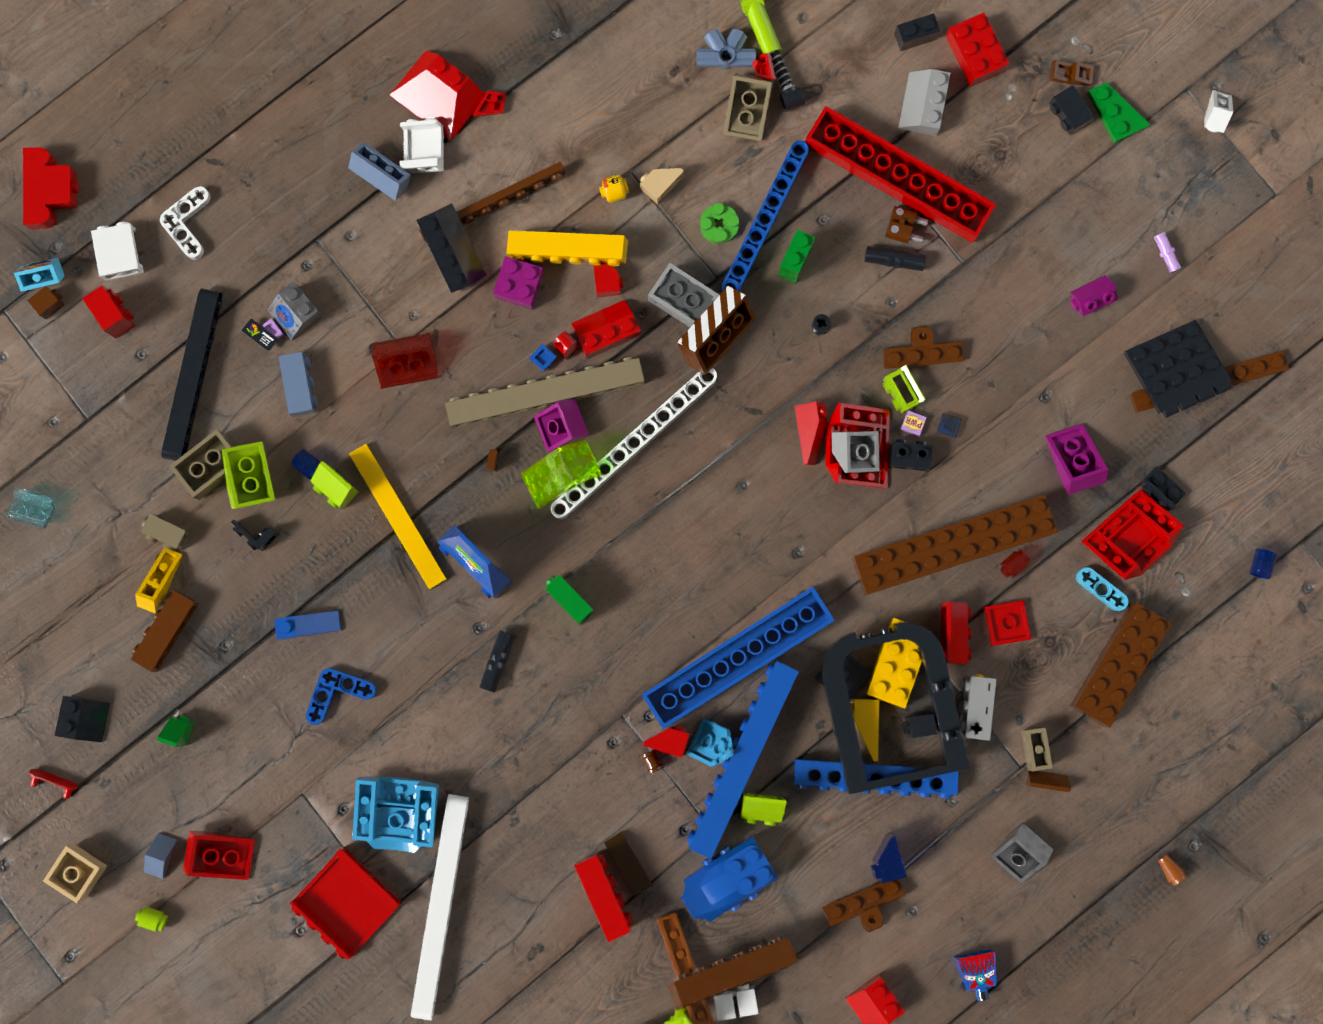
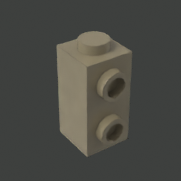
(164, 531)

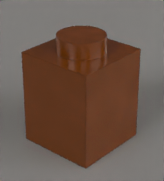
(46, 302)

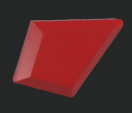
(764, 67)
(491, 104)

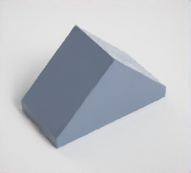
(159, 855)

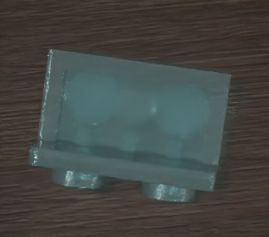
(31, 508)

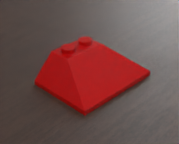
(438, 91)
(859, 419)
(1134, 536)

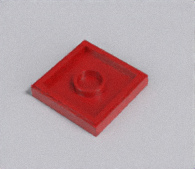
(1007, 623)

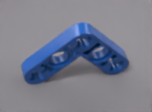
(330, 688)

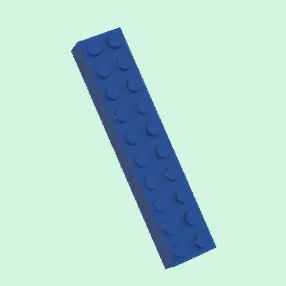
(737, 657)
(746, 753)

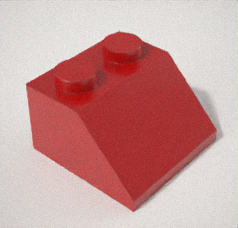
(669, 741)
(875, 1002)

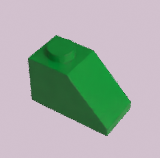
(176, 731)

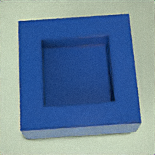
(543, 358)

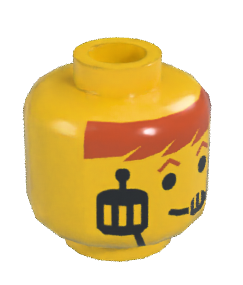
(614, 188)

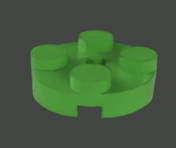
(730, 222)

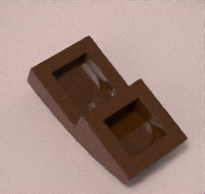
(1072, 73)

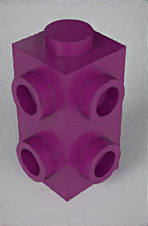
(1093, 295)

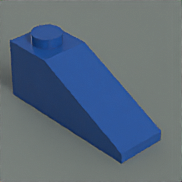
(307, 625)

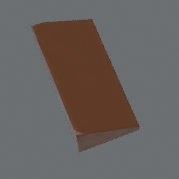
(1048, 781)

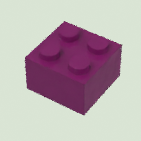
(518, 283)

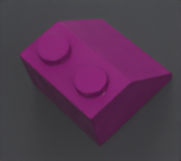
(561, 424)

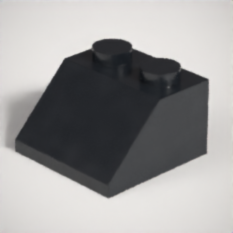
(82, 719)

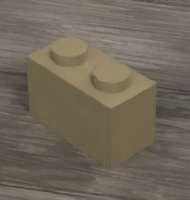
(1036, 749)

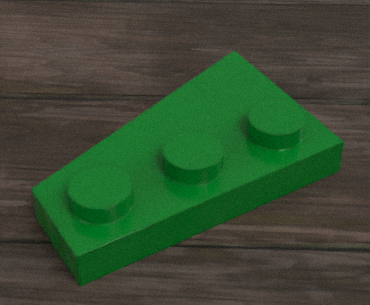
(1116, 113)

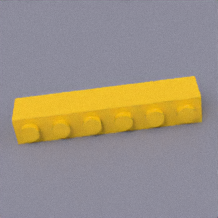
(567, 247)

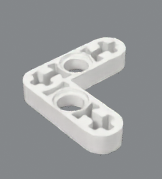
(179, 218)

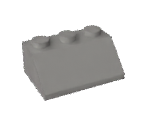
(924, 101)

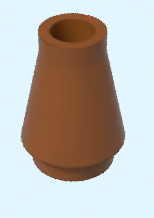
(1172, 870)

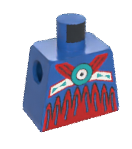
(977, 971)

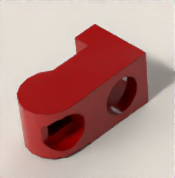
(566, 345)

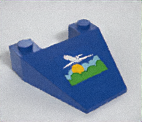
(474, 562)

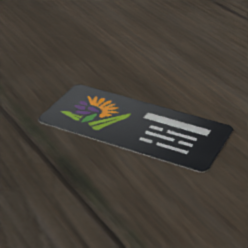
(260, 334)

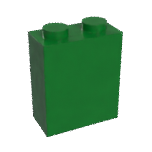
(796, 256)
(568, 599)

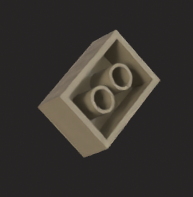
(203, 465)

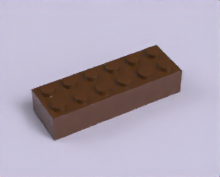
(1120, 664)
(730, 974)

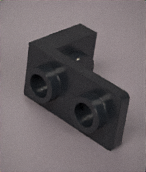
(265, 538)

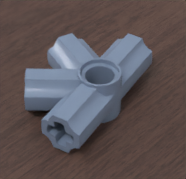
(721, 47)

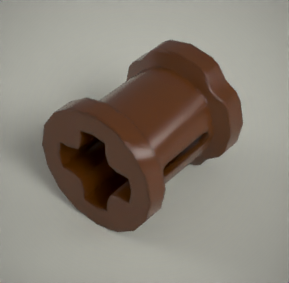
(651, 762)

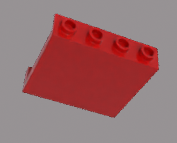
(345, 904)

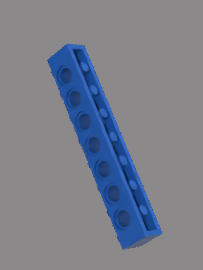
(802, 768)

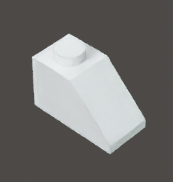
(1218, 112)

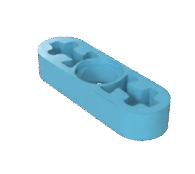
(1110, 602)

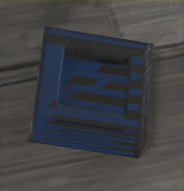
(949, 425)

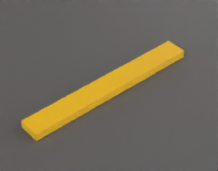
(398, 516)

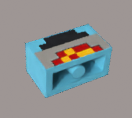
(39, 274)

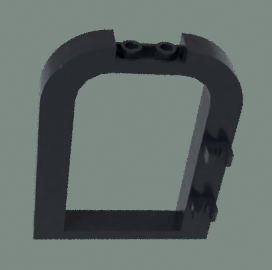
(940, 694)

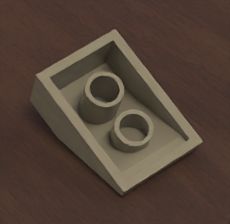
(748, 106)

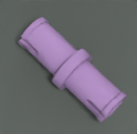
(1167, 252)

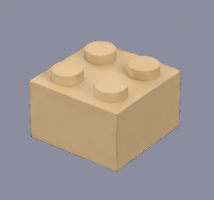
(75, 873)

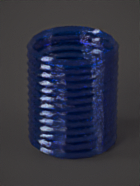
(305, 463)
(1263, 563)

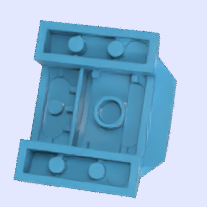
(395, 812)

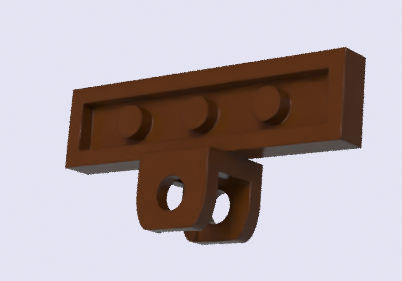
(922, 351)
(864, 905)

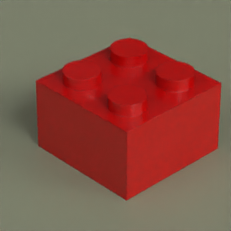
(109, 311)

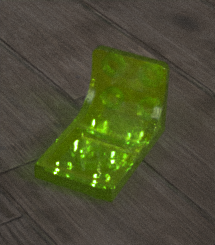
(560, 472)

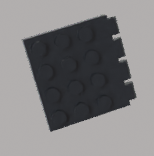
(1178, 369)

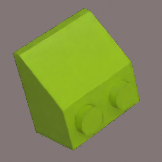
(333, 485)

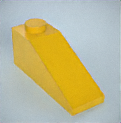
(158, 580)
(867, 723)

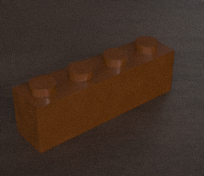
(164, 631)

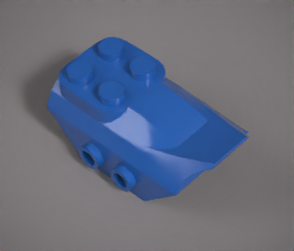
(727, 880)

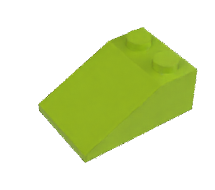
(247, 475)
(762, 808)

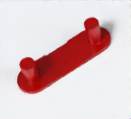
(42, 775)

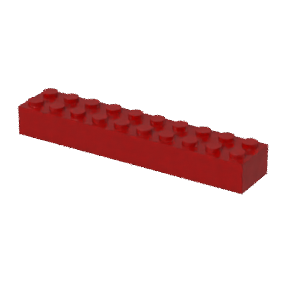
(899, 174)

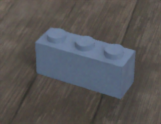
(379, 171)
(298, 384)

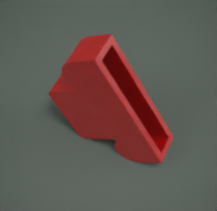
(46, 188)

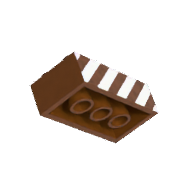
(716, 330)

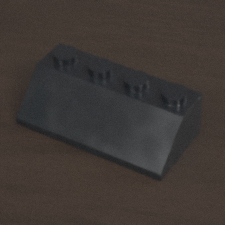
(451, 247)

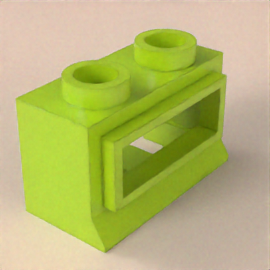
(899, 402)

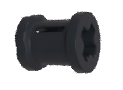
(824, 329)

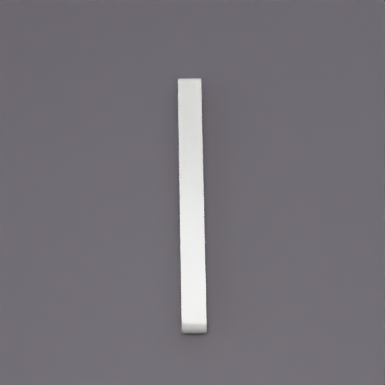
(643, 438)
(440, 907)

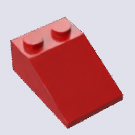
(218, 855)

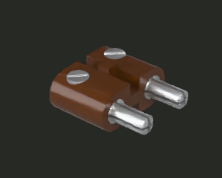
(901, 225)

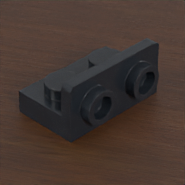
(1162, 489)

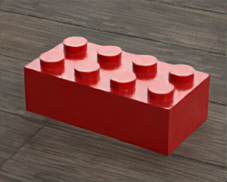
(603, 896)

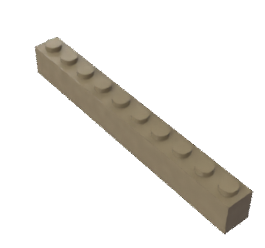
(544, 393)

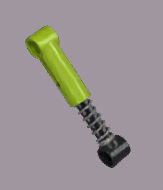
(790, 96)

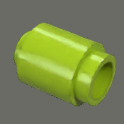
(151, 919)

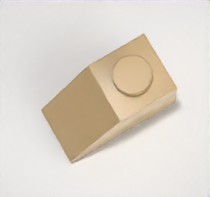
(660, 182)

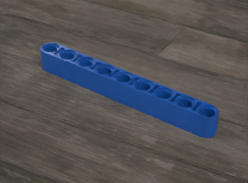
(766, 211)

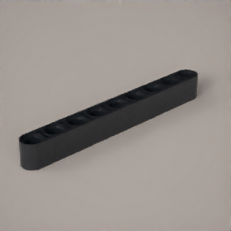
(192, 374)

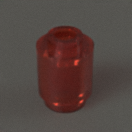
(1014, 564)

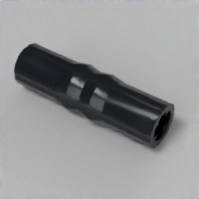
(895, 258)
(497, 661)

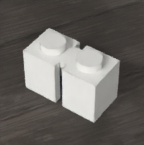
(745, 999)

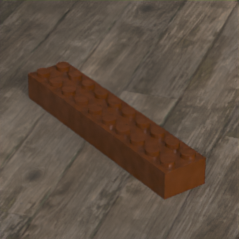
(954, 545)

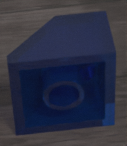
(887, 861)

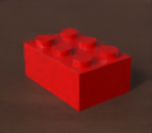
(977, 49)

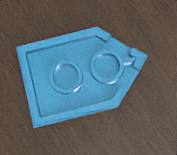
(711, 743)

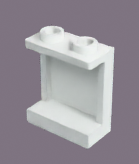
(423, 146)
(116, 251)

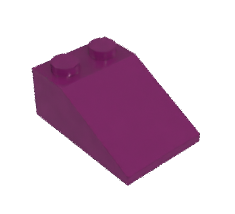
(1076, 459)

